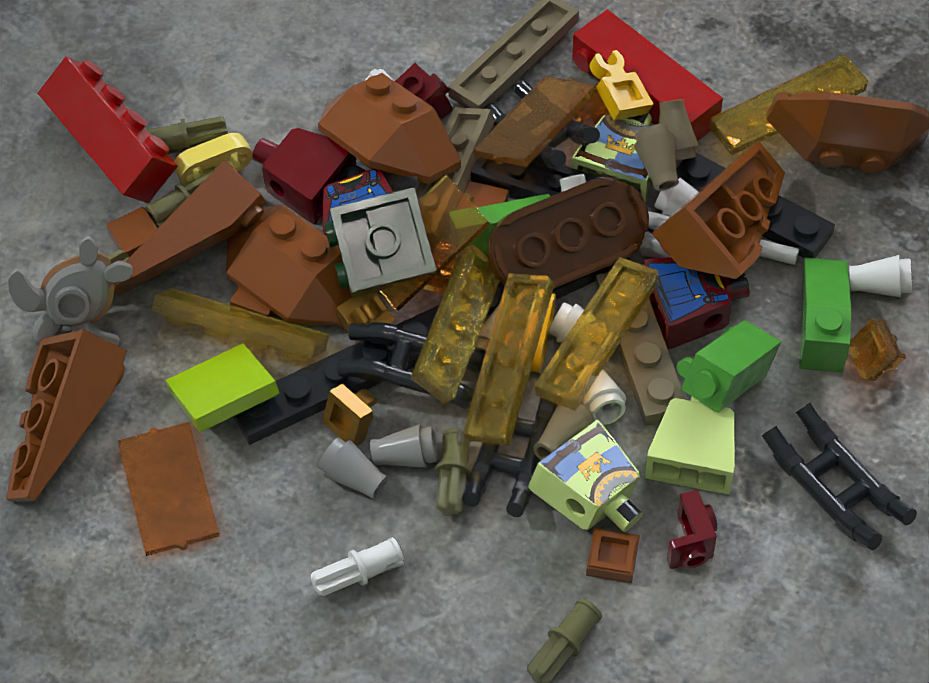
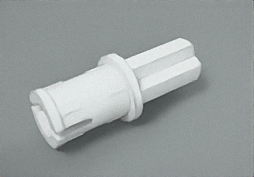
(358, 567)

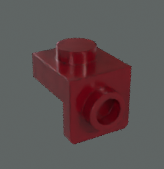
(427, 88)
(699, 529)

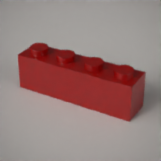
(657, 71)
(108, 129)

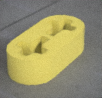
(209, 155)

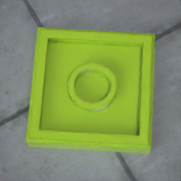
(222, 387)

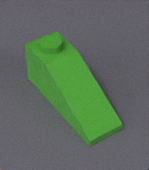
(825, 315)

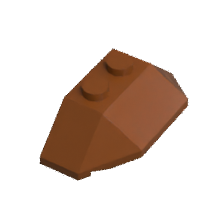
(849, 128)
(390, 130)
(287, 268)

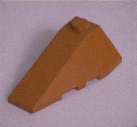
(207, 217)
(725, 219)
(69, 387)

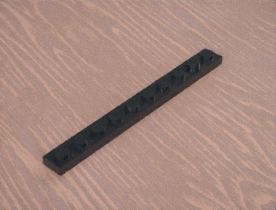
(308, 388)

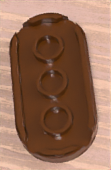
(570, 232)

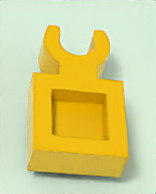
(619, 90)

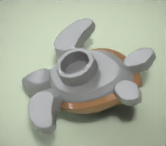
(71, 293)

